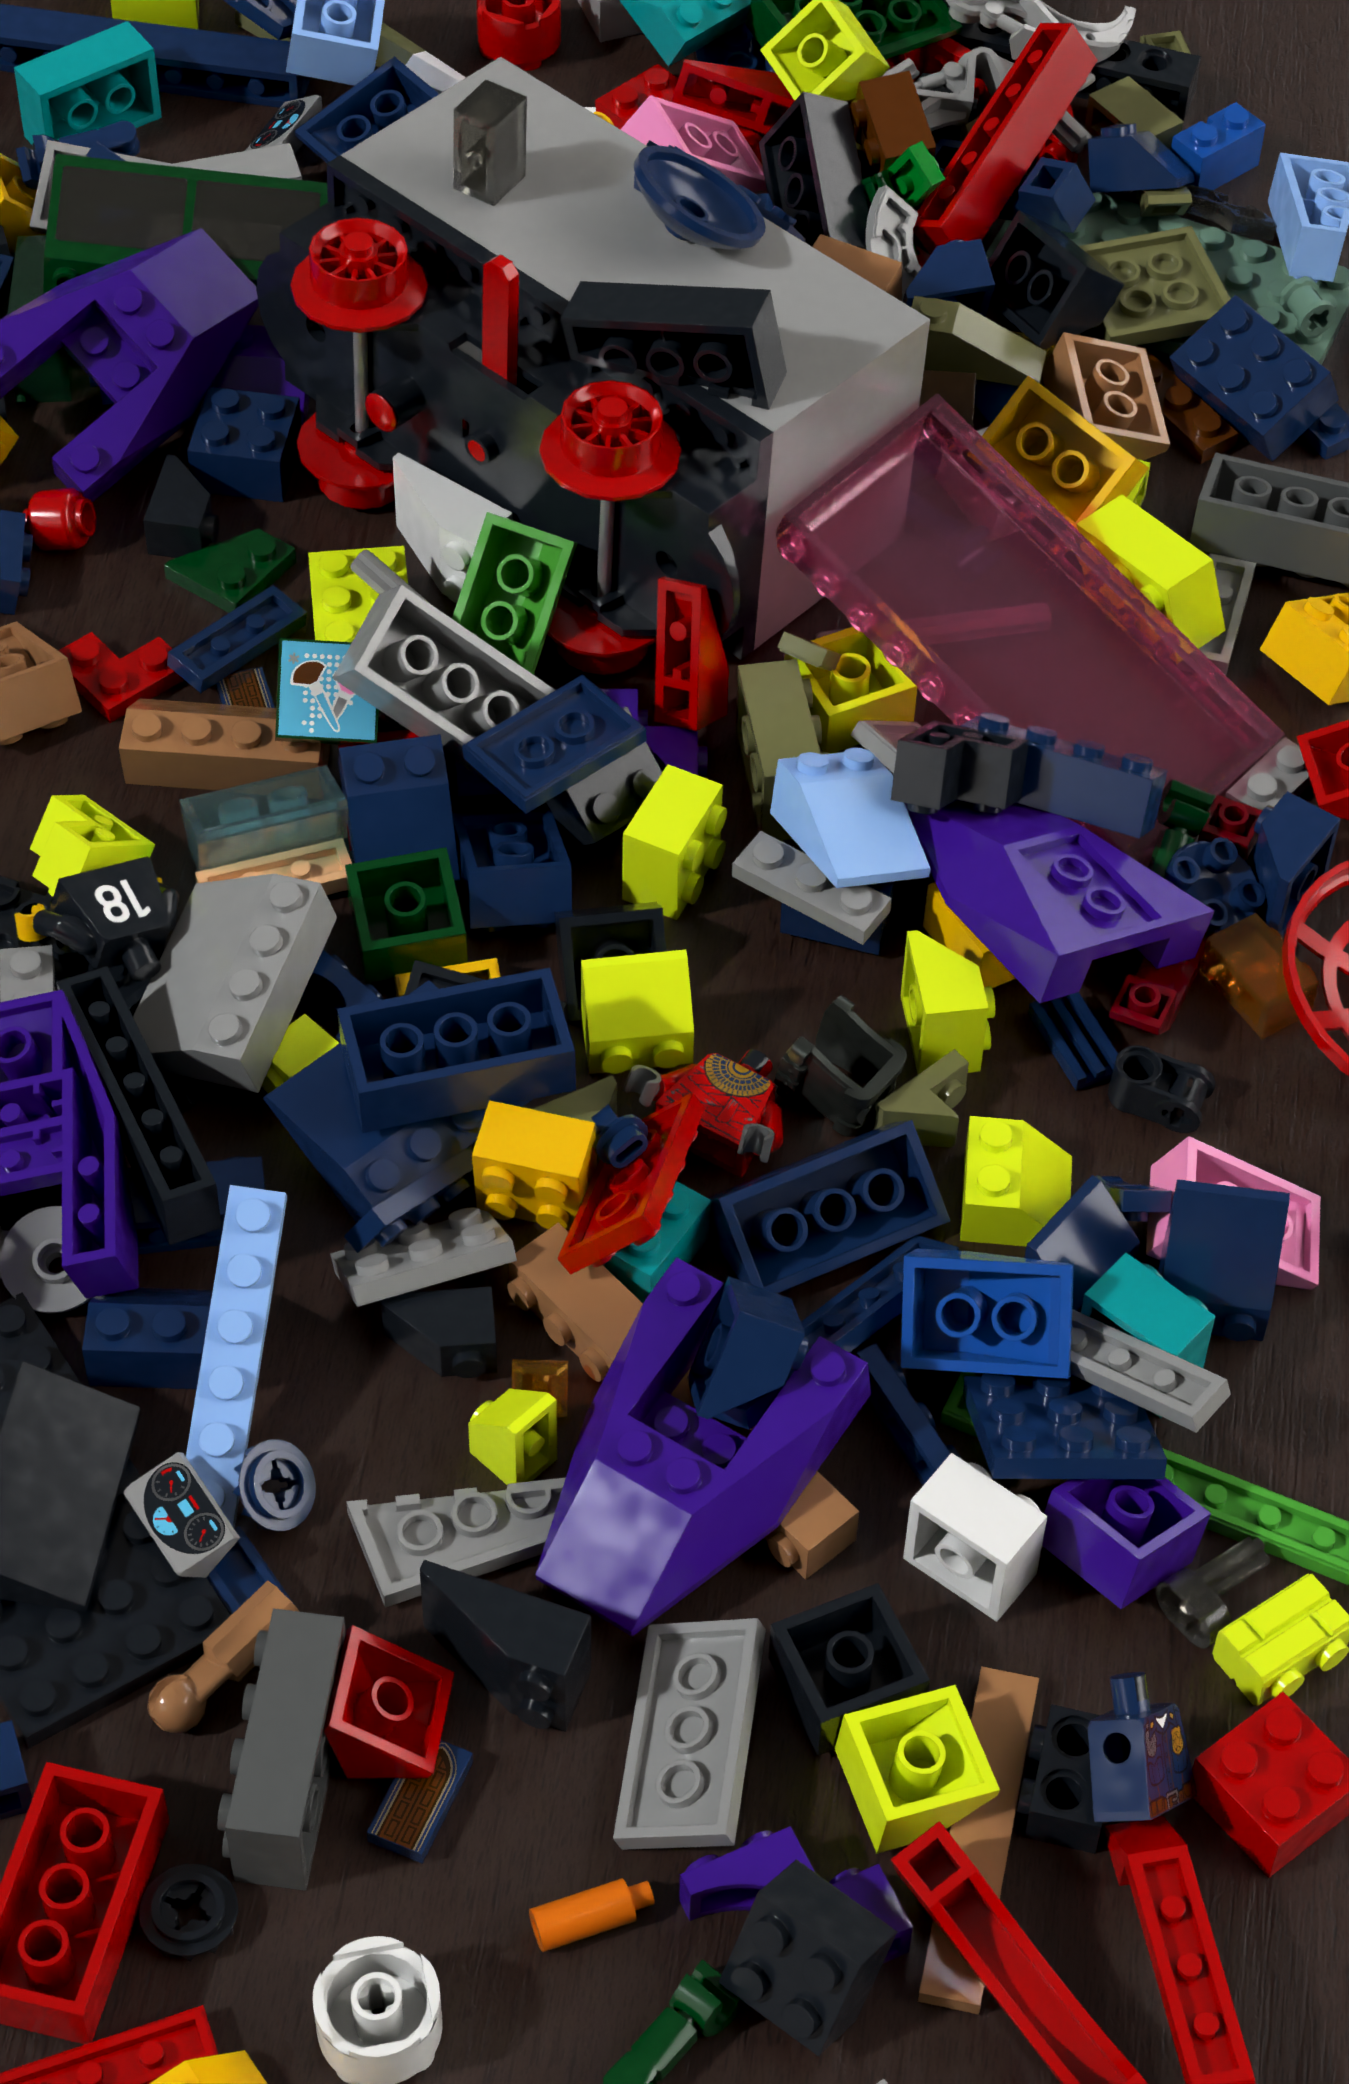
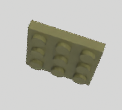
(1166, 287)

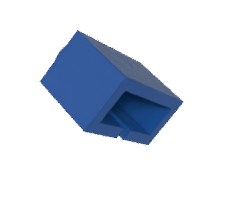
(1222, 147)

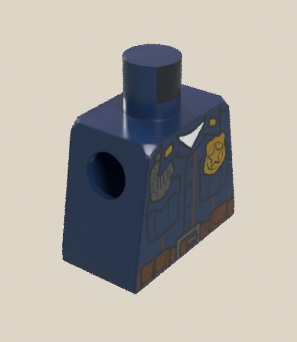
(1138, 1755)

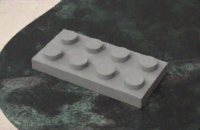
(690, 1735)

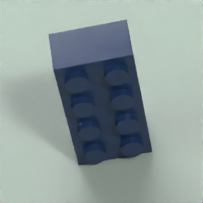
(456, 1049)

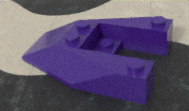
(146, 335)
(66, 1132)
(675, 1496)

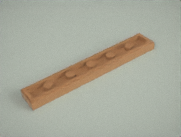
(1003, 1726)

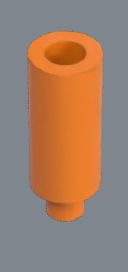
(588, 1913)

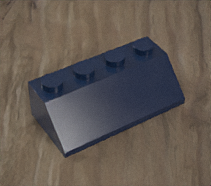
(828, 1209)

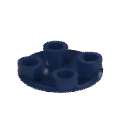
(1217, 879)

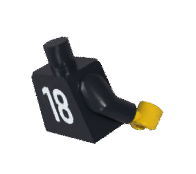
(109, 917)

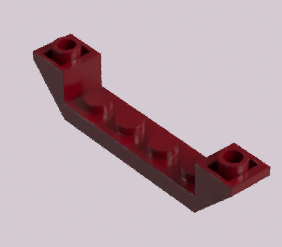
(1154, 994)

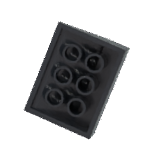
(58, 1483)

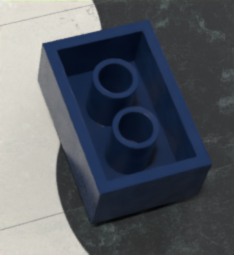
(1255, 377)

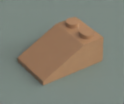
(34, 684)

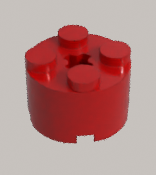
(519, 30)

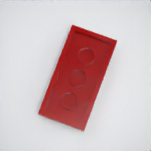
(629, 1201)

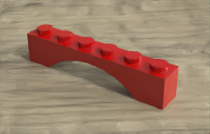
(1009, 1962)

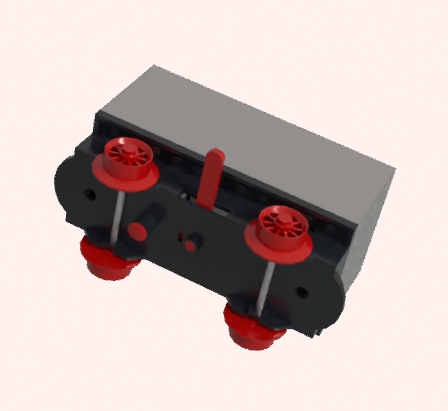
(444, 341)

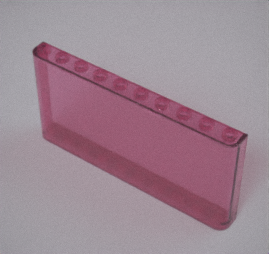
(1013, 609)

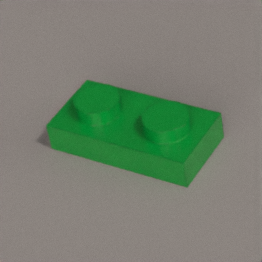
(915, 174)

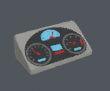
(285, 121)
(182, 1517)

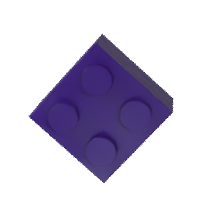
(1123, 1532)

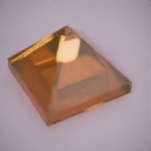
(543, 1376)

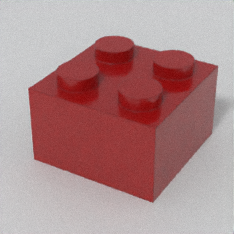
(1274, 1784)

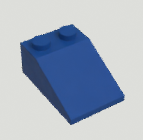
(986, 1313)

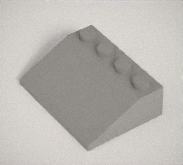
(234, 977)

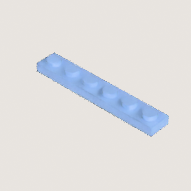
(235, 1340)

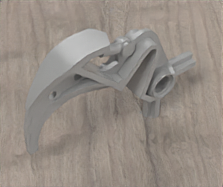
(1024, 16)
(955, 108)

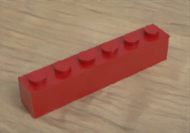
(1006, 137)

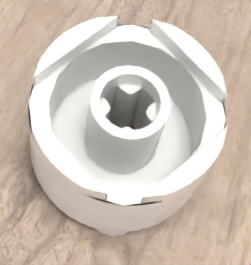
(386, 2045)

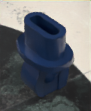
(620, 1137)

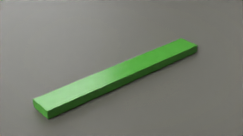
(1236, 1507)

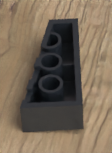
(680, 334)

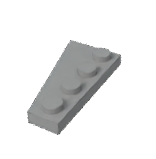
(460, 1531)

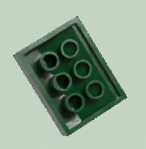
(890, 24)

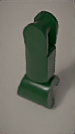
(1185, 814)
(696, 2004)

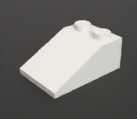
(439, 521)

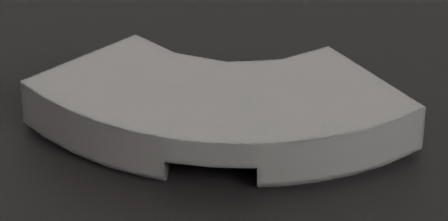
(891, 232)

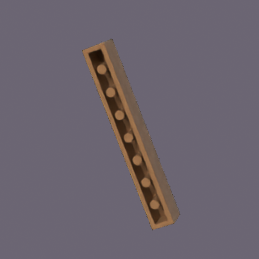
(593, 1316)

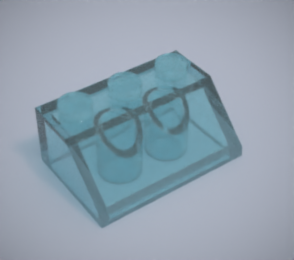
(264, 817)

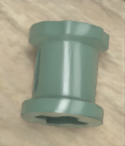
(1308, 307)

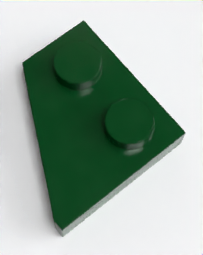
(232, 569)

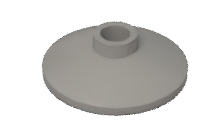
(26, 1262)

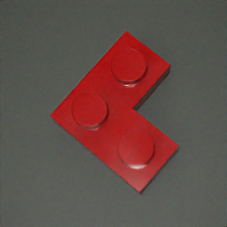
(117, 683)

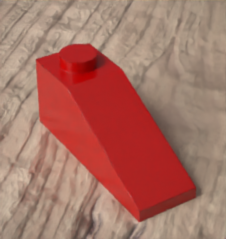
(735, 93)
(689, 657)

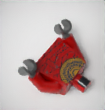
(737, 1101)

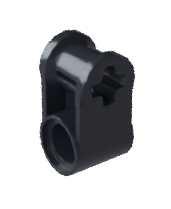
(1156, 1088)

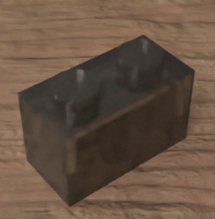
(489, 142)

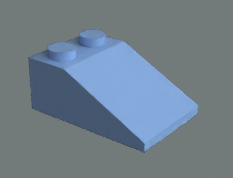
(845, 818)

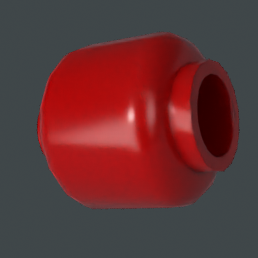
(60, 519)

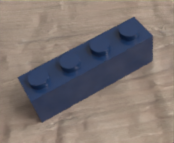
(1084, 780)

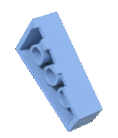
(1310, 213)

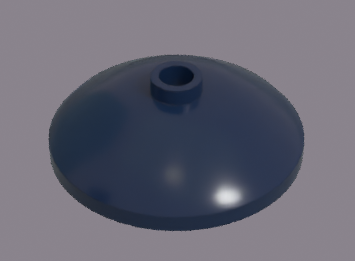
(697, 200)

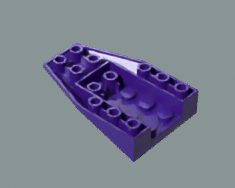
(1053, 894)

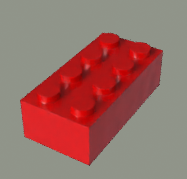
(74, 1897)

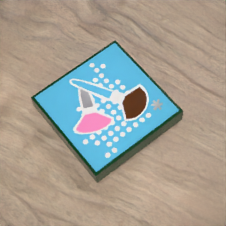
(314, 705)

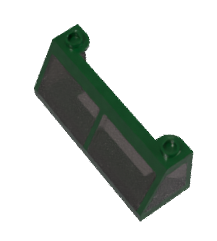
(123, 207)

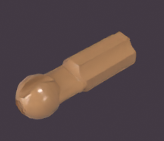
(181, 1700)

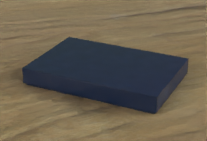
(554, 743)

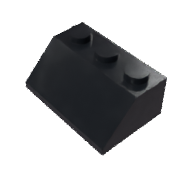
(1048, 282)

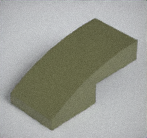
(1162, 201)

